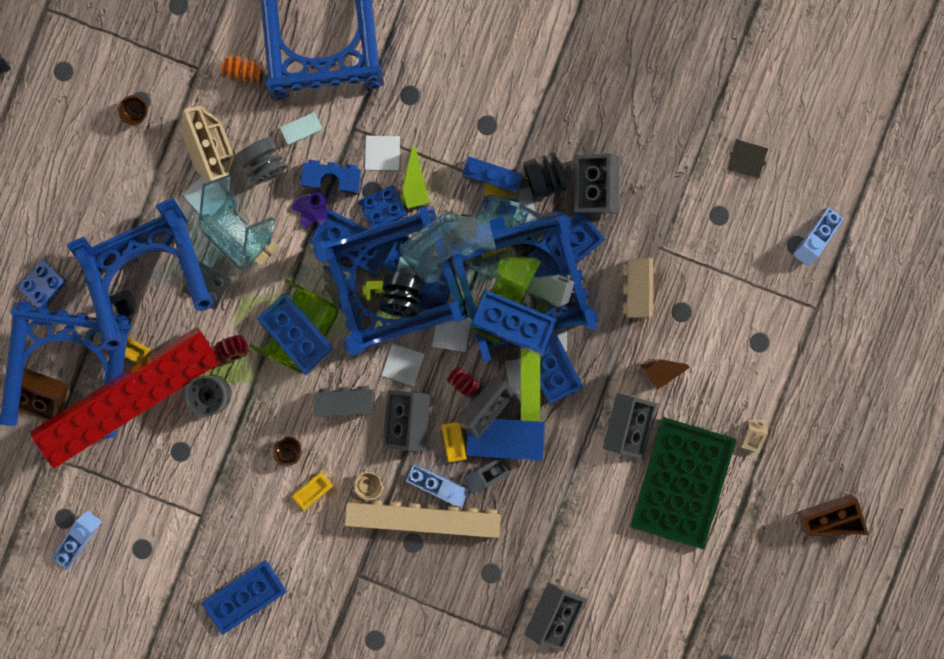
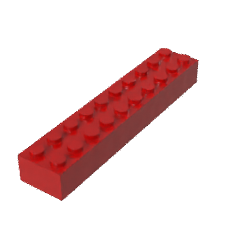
(124, 397)

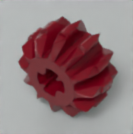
(231, 348)
(463, 382)

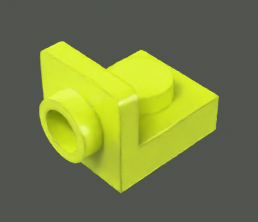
(372, 285)

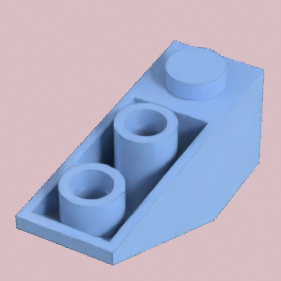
(818, 237)
(437, 485)
(76, 539)

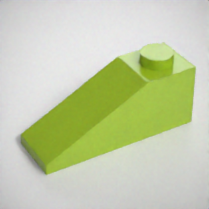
(414, 186)

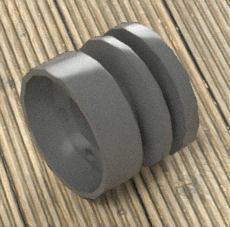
(260, 158)
(198, 399)

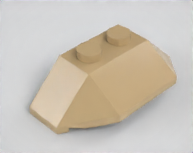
(206, 143)

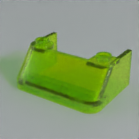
(511, 283)
(318, 311)

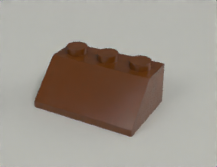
(660, 372)
(41, 395)

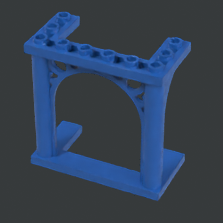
(558, 225)
(363, 338)

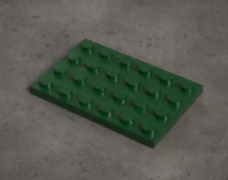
(683, 483)

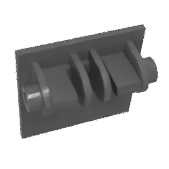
(215, 282)

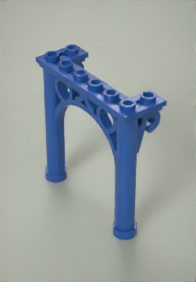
(279, 86)
(133, 245)
(17, 356)

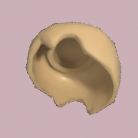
(368, 486)

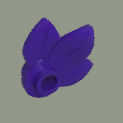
(309, 211)

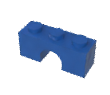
(314, 174)
(492, 174)

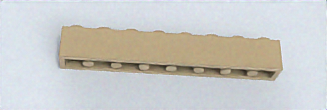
(423, 519)

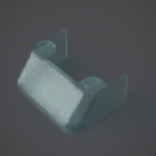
(513, 214)
(226, 229)
(442, 240)

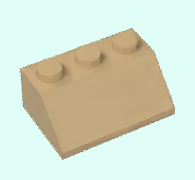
(638, 288)

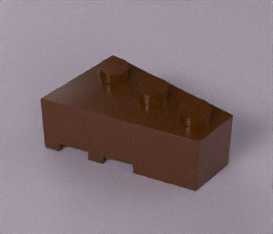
(834, 517)

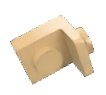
(755, 436)

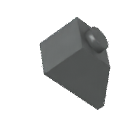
(486, 475)

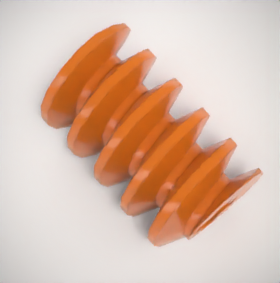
(242, 69)

